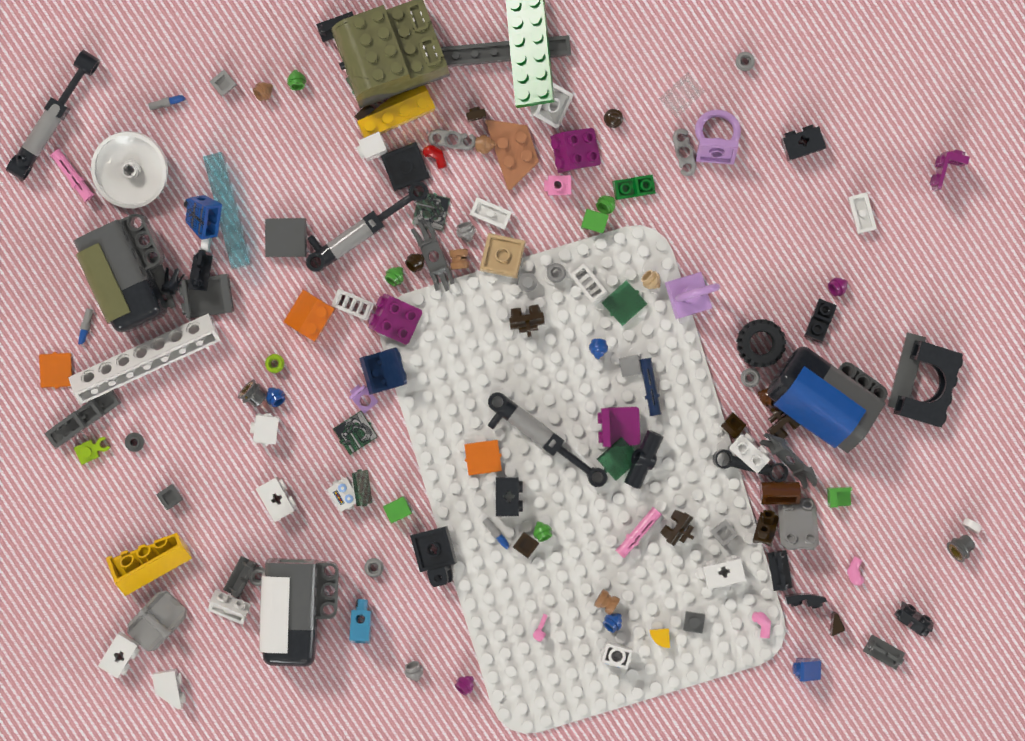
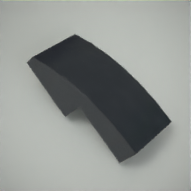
(820, 320)
(812, 600)

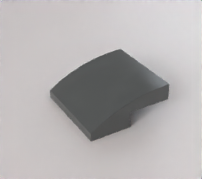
(285, 237)

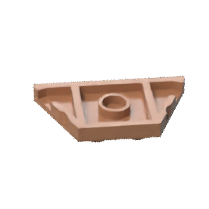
(513, 150)

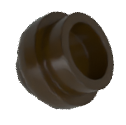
(613, 118)
(415, 262)

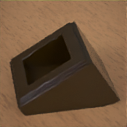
(836, 624)

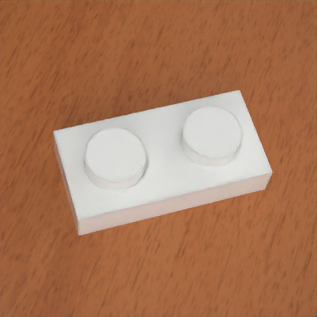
(490, 213)
(862, 213)

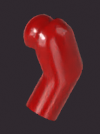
(437, 154)

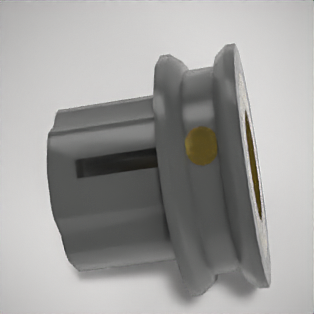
(252, 394)
(961, 547)

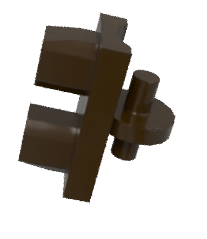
(528, 322)
(777, 429)
(766, 528)
(674, 535)

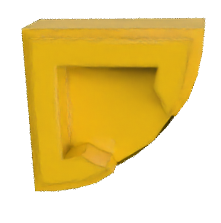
(661, 637)

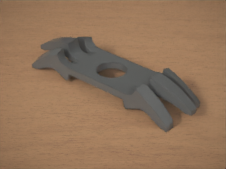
(428, 245)
(800, 470)

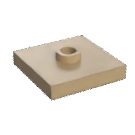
(502, 255)

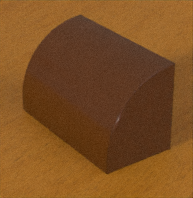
(780, 493)

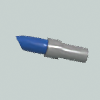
(166, 102)
(85, 326)
(496, 533)

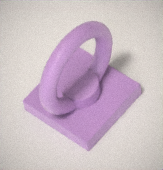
(717, 149)
(690, 294)

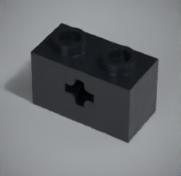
(814, 142)
(503, 507)

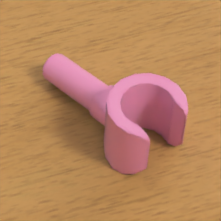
(538, 634)

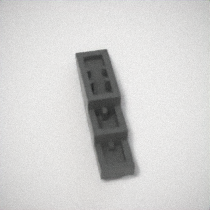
(82, 418)

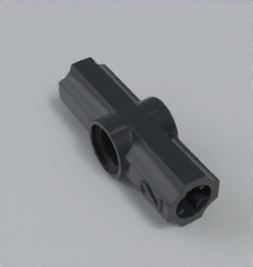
(643, 459)

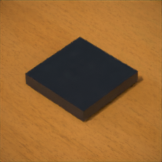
(405, 166)

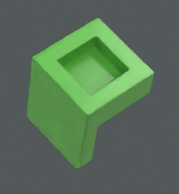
(594, 221)
(839, 496)
(397, 509)

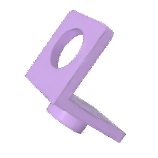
(359, 391)

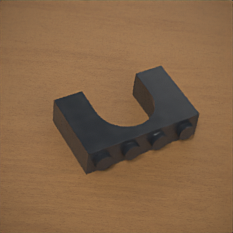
(947, 366)

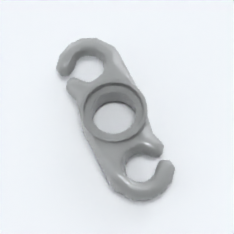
(445, 133)
(682, 161)

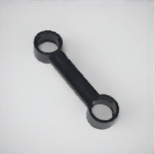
(736, 462)

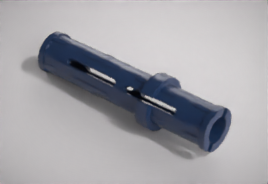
(653, 409)

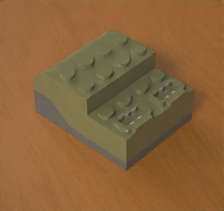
(389, 51)

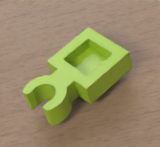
(89, 451)

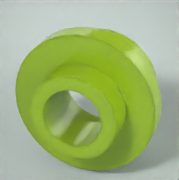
(270, 368)

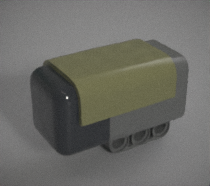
(120, 272)

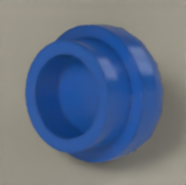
(598, 347)
(275, 397)
(613, 622)

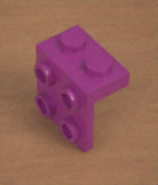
(575, 149)
(954, 157)
(395, 318)
(619, 423)

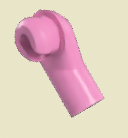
(853, 572)
(764, 622)

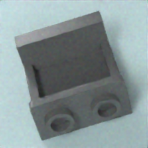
(212, 302)

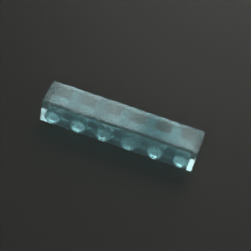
(230, 217)

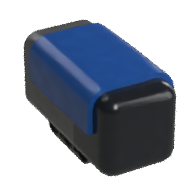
(827, 399)

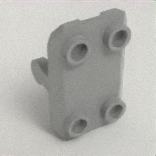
(798, 525)
(156, 620)

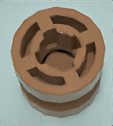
(459, 259)
(605, 601)

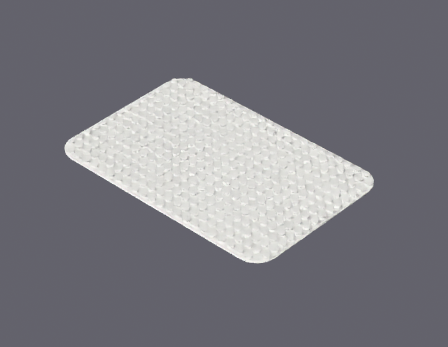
(469, 352)

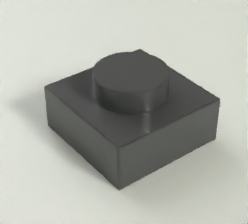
(169, 497)
(694, 622)

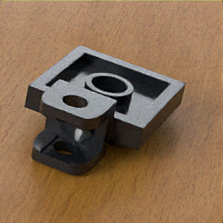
(437, 564)

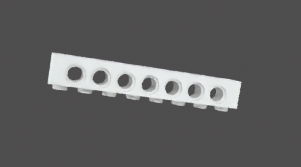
(144, 359)

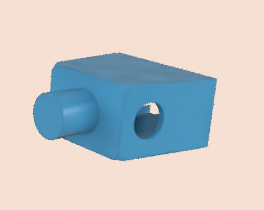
(360, 631)

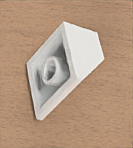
(553, 112)

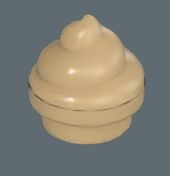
(651, 280)

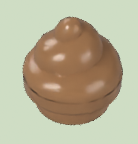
(262, 91)
(484, 144)

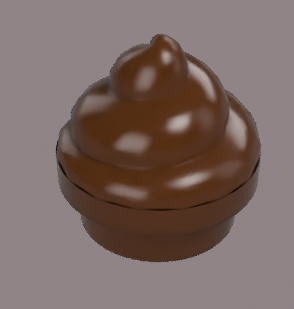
(764, 398)

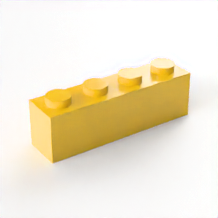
(397, 112)
(147, 563)

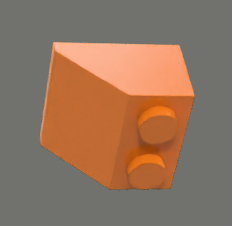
(309, 315)

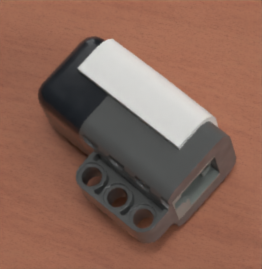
(290, 609)

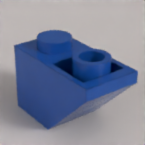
(807, 669)

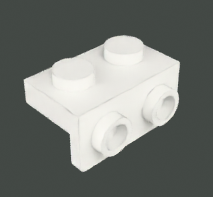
(749, 452)
(229, 607)

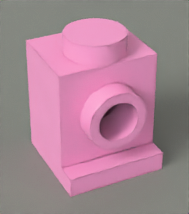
(565, 189)

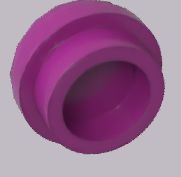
(837, 286)
(465, 684)

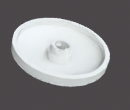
(112, 169)

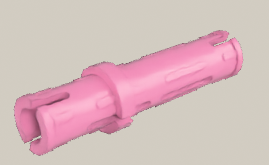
(78, 184)
(639, 531)

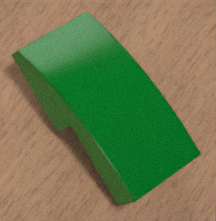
(633, 187)

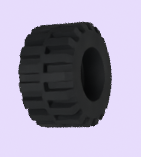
(777, 338)

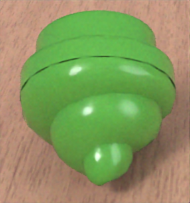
(296, 80)
(606, 204)
(394, 276)
(542, 531)

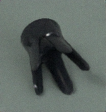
(170, 287)

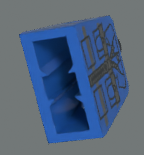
(203, 216)

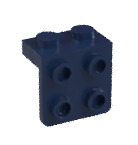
(383, 370)

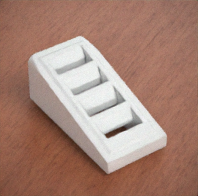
(348, 295)
(601, 296)

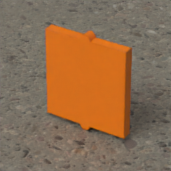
(55, 369)
(483, 457)

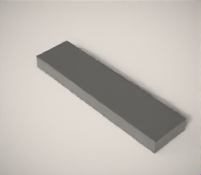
(906, 371)

